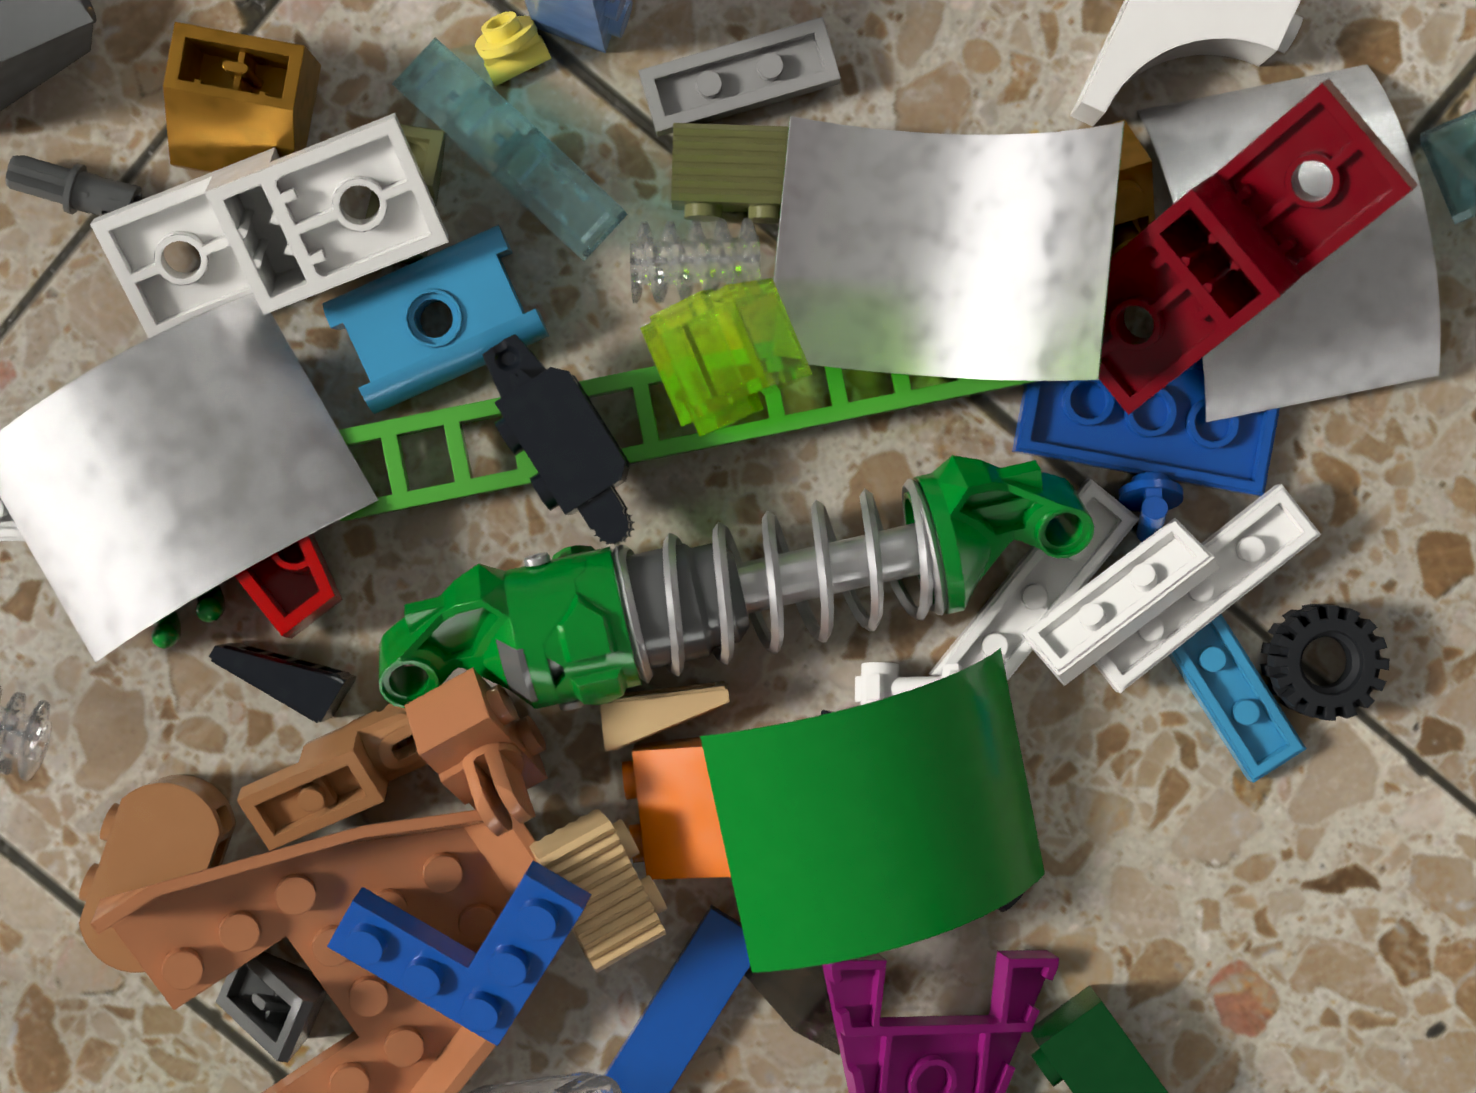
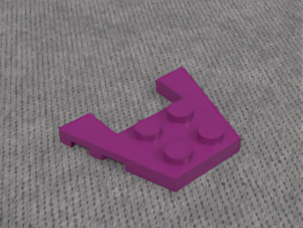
(933, 1051)

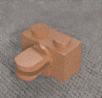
(480, 747)

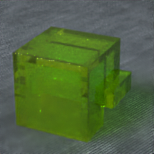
(725, 352)

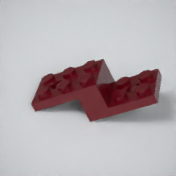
(1242, 241)

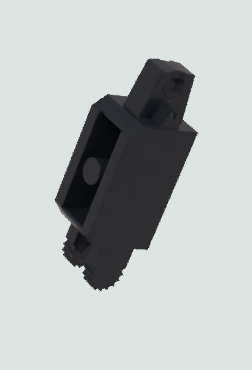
(563, 437)

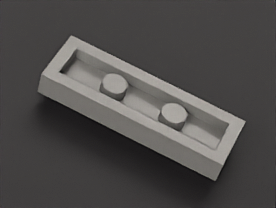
(740, 76)

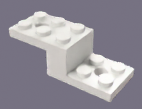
(273, 227)

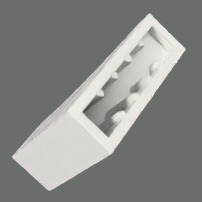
(1171, 29)

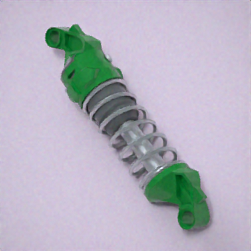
(606, 618)

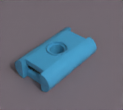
(387, 313)

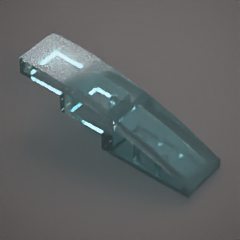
(510, 149)

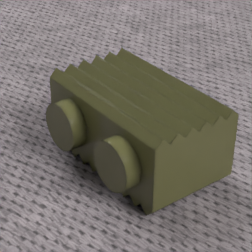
(728, 170)

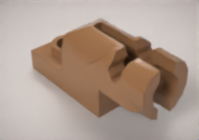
(333, 777)

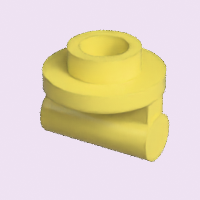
(510, 46)

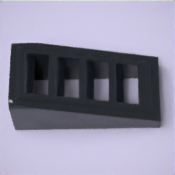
(299, 684)

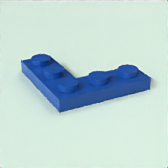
(468, 987)

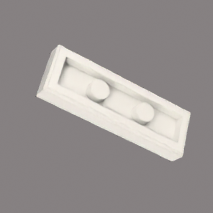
(1120, 601)

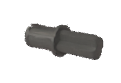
(71, 187)

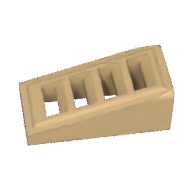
(655, 710)

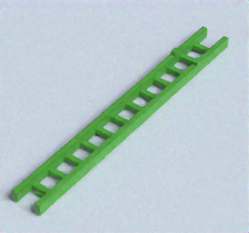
(653, 448)

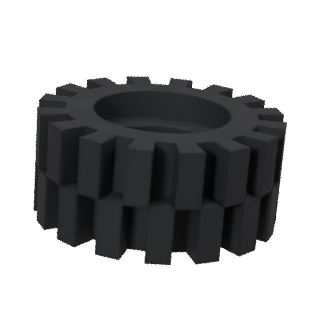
(1361, 667)

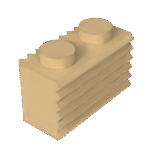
(621, 907)

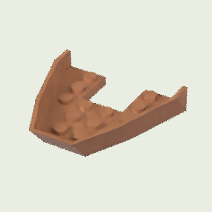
(220, 918)

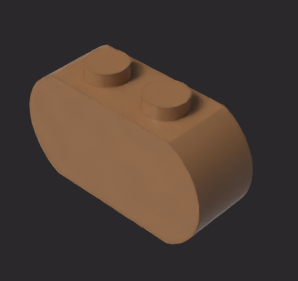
(152, 837)

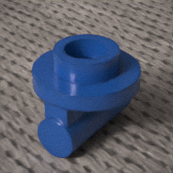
(1152, 496)

